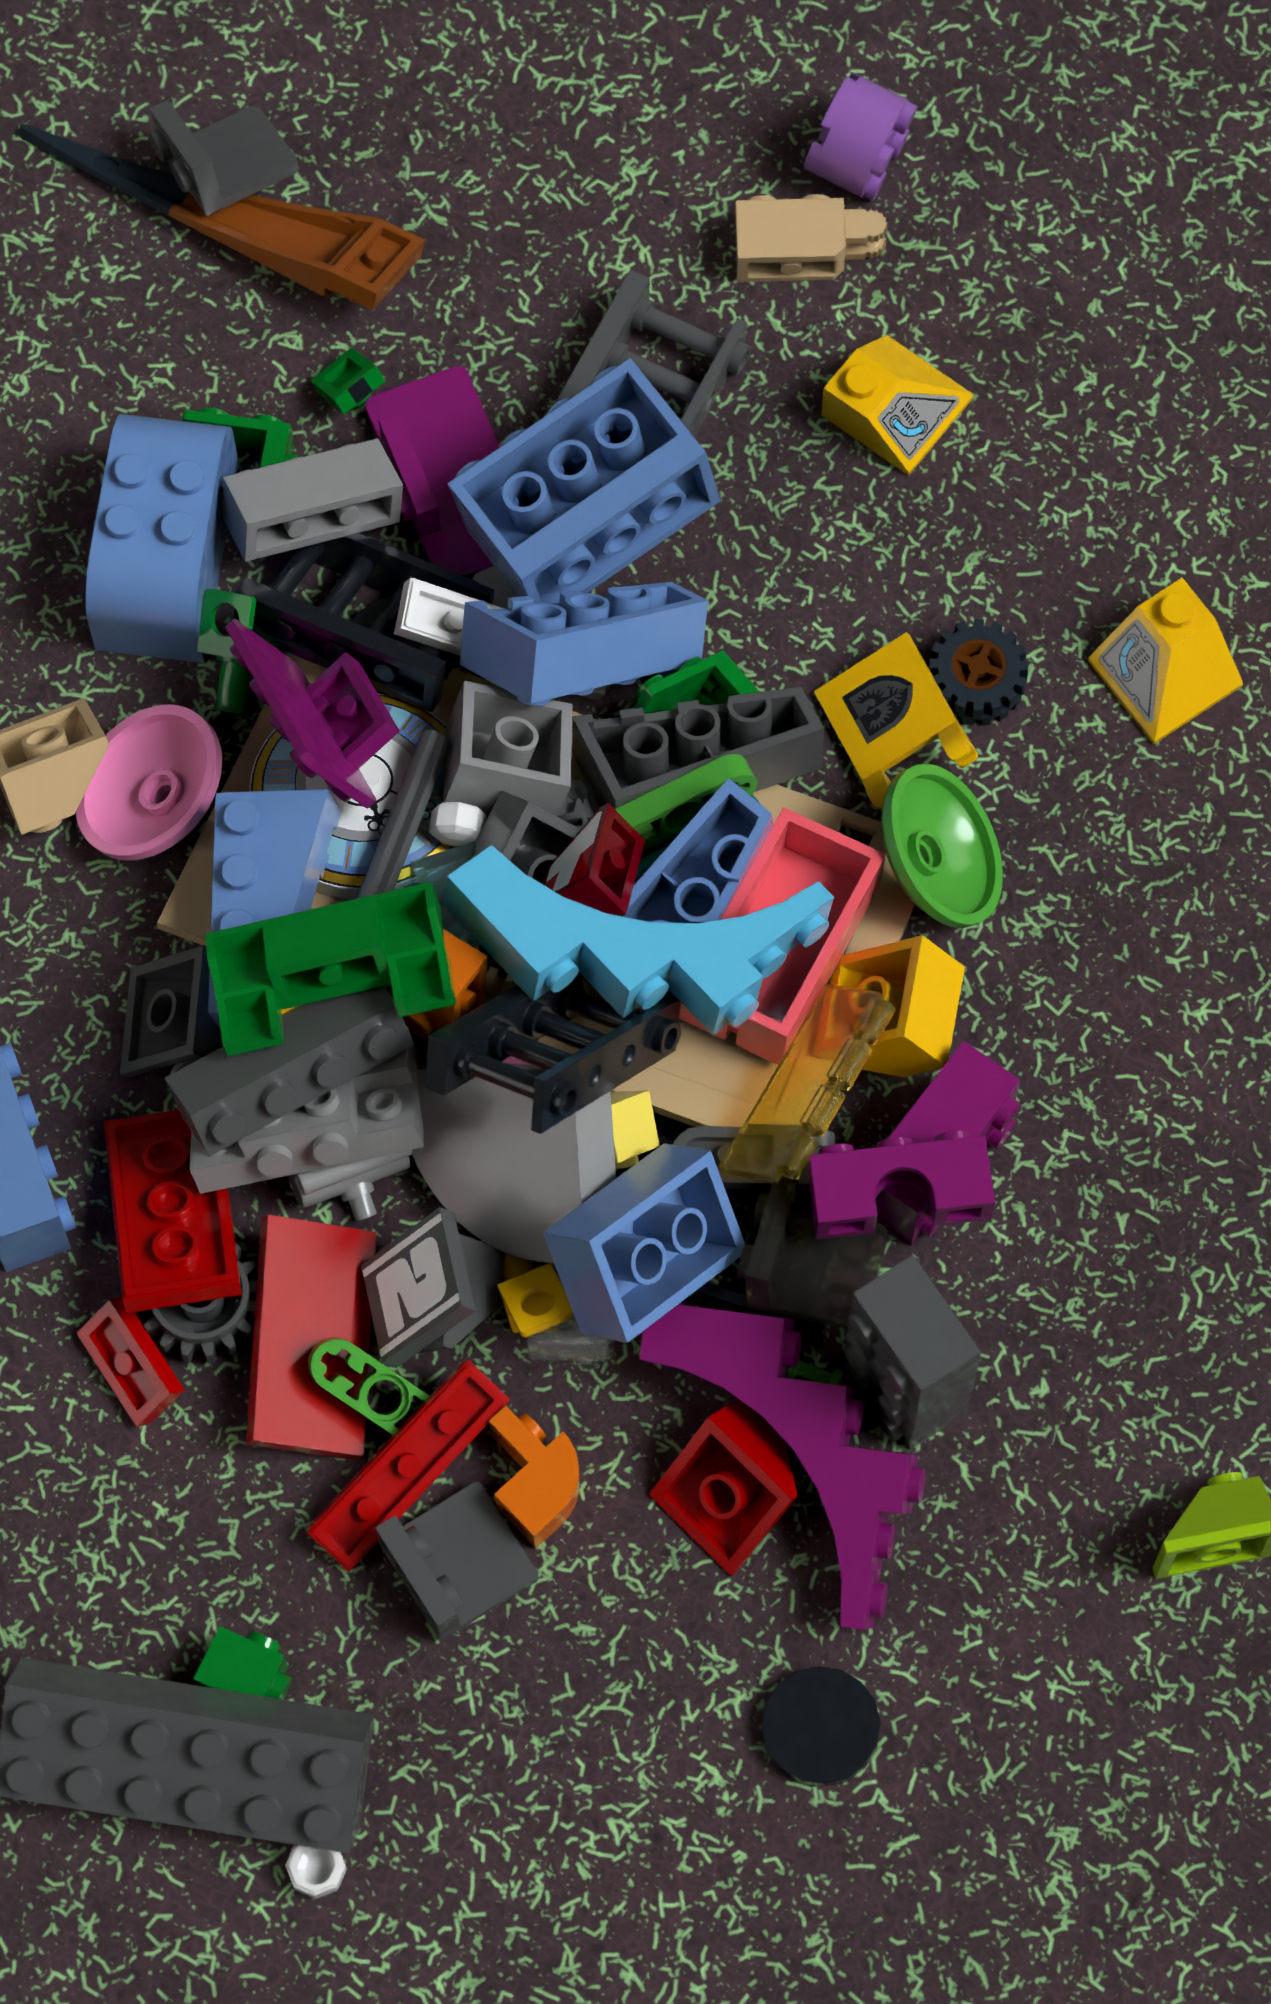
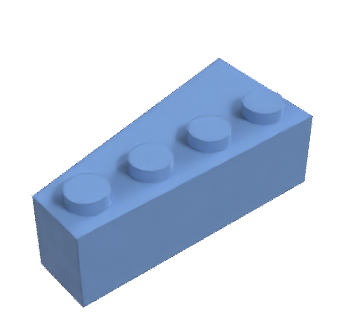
(583, 639)

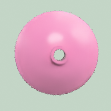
(151, 783)

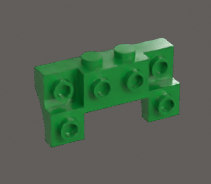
(326, 955)

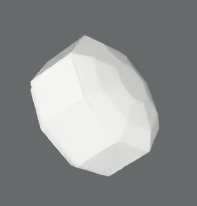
(456, 823)
(315, 1870)

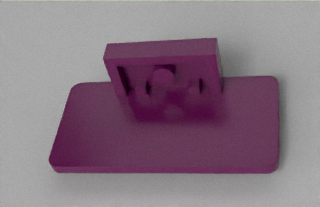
(429, 436)
(329, 723)

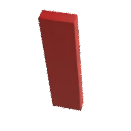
(407, 1463)

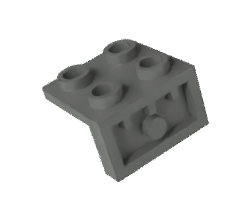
(457, 1559)

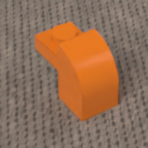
(548, 1483)

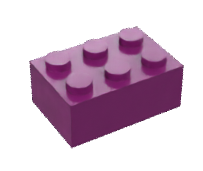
(966, 1096)

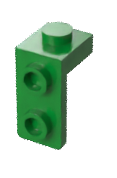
(256, 433)
(703, 680)

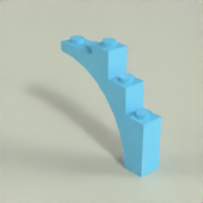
(629, 961)

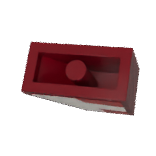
(599, 863)

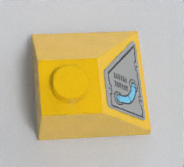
(893, 402)
(1167, 661)

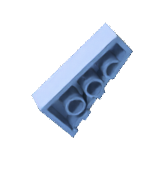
(267, 856)
(703, 863)
(30, 1218)

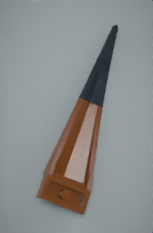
(310, 245)

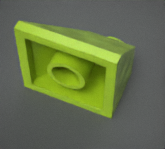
(1219, 1528)

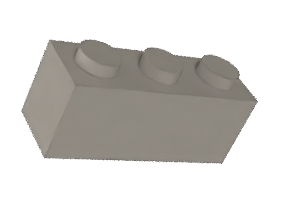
(311, 499)

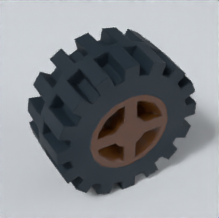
(981, 653)

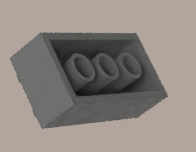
(909, 1354)

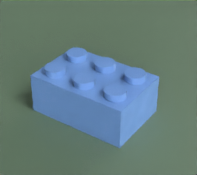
(645, 1242)

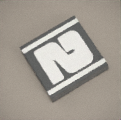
(418, 1287)

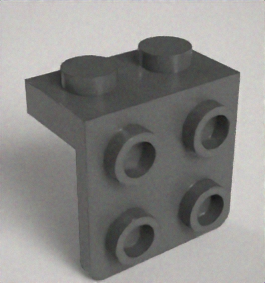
(224, 158)

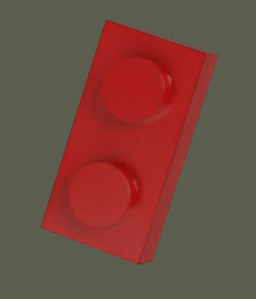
(130, 1362)

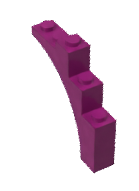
(816, 1419)

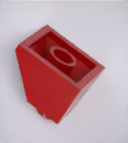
(729, 1484)

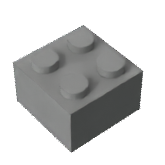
(507, 749)

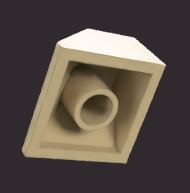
(50, 764)

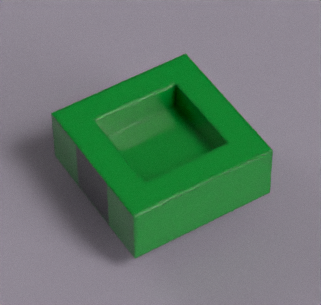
(348, 381)

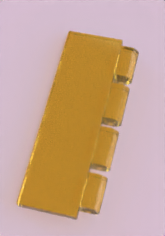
(801, 1088)

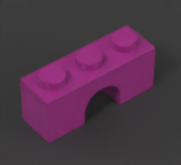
(947, 1171)

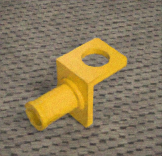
(532, 1296)

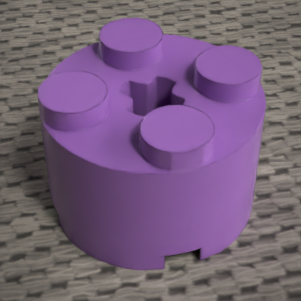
(860, 136)

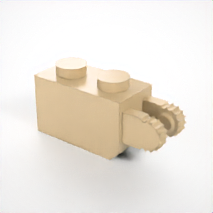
(803, 237)

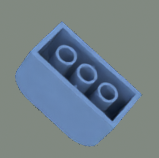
(157, 535)

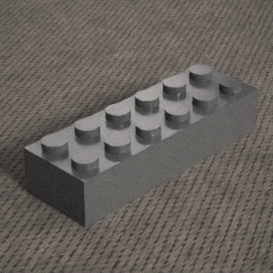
(184, 1755)

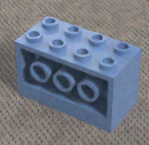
(585, 488)

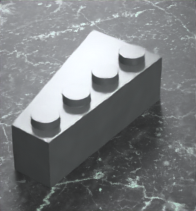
(645, 751)

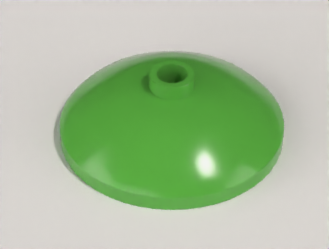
(941, 846)

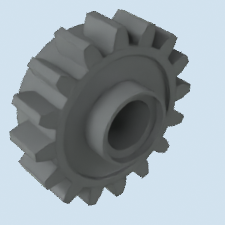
(207, 1326)

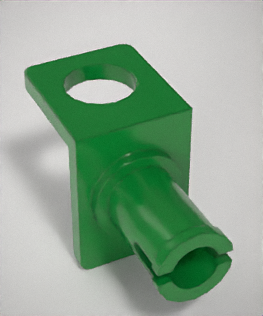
(234, 679)

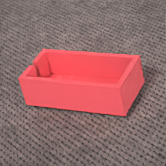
(789, 861)

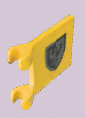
(890, 711)

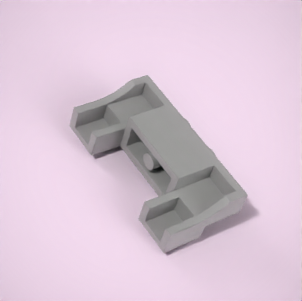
(352, 1123)

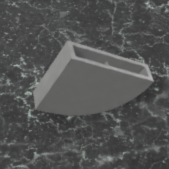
(503, 1175)

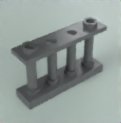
(635, 310)

